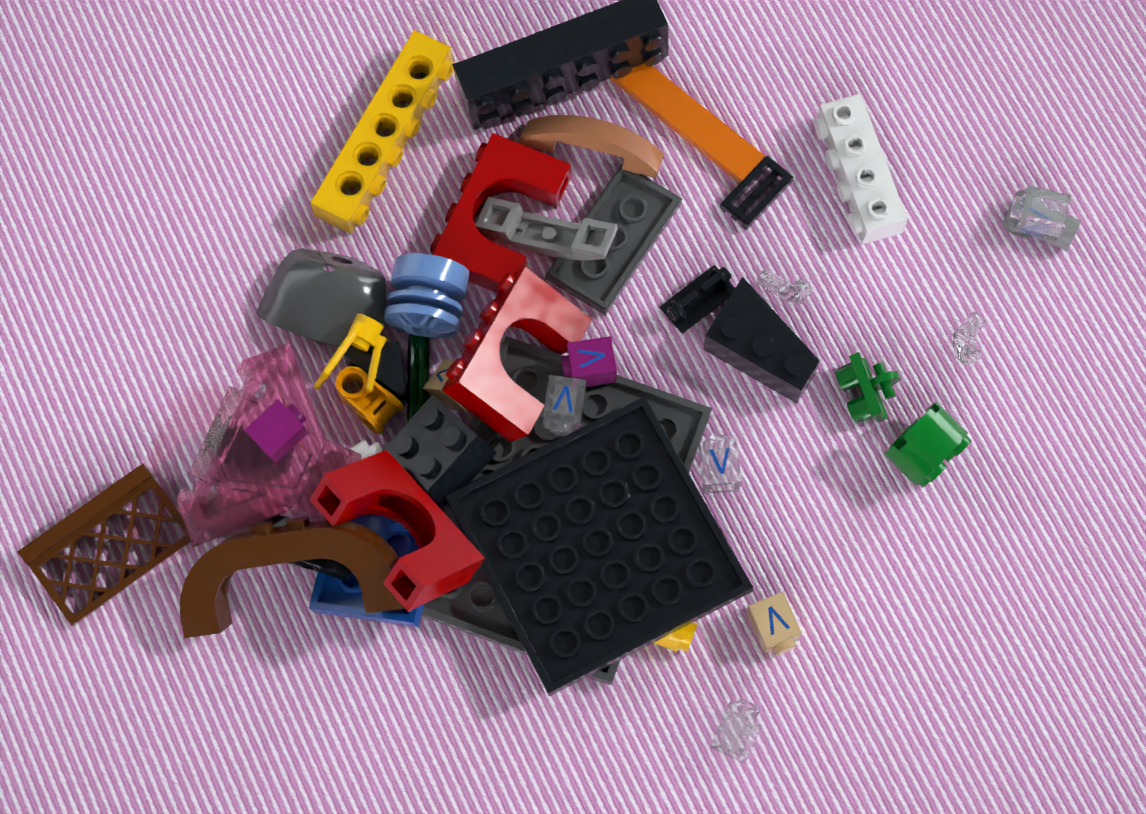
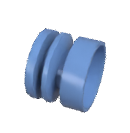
(426, 295)

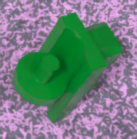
(859, 373)

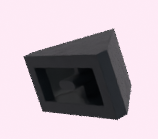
(390, 368)

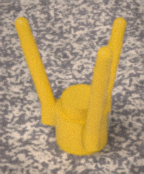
(362, 335)

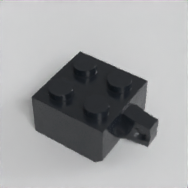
(439, 450)

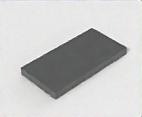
(641, 215)

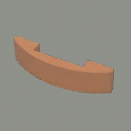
(597, 135)

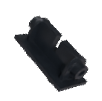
(698, 298)

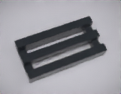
(738, 213)

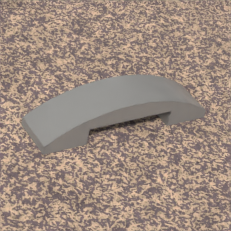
(545, 234)

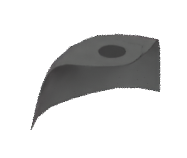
(322, 302)

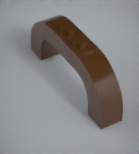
(364, 552)

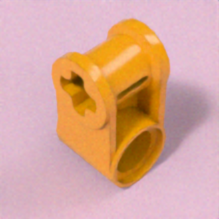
(371, 407)

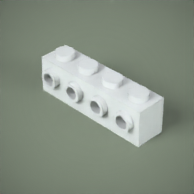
(861, 169)

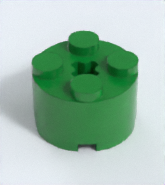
(926, 444)

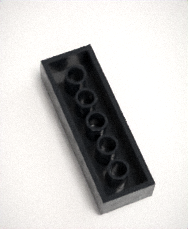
(561, 60)

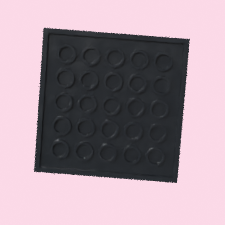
(598, 545)

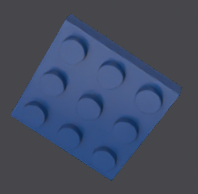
(345, 597)

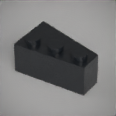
(761, 344)

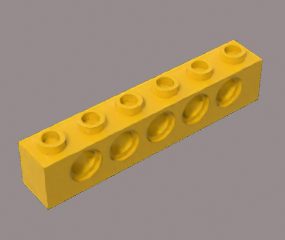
(418, 55)

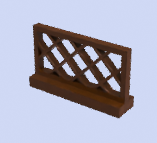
(89, 517)

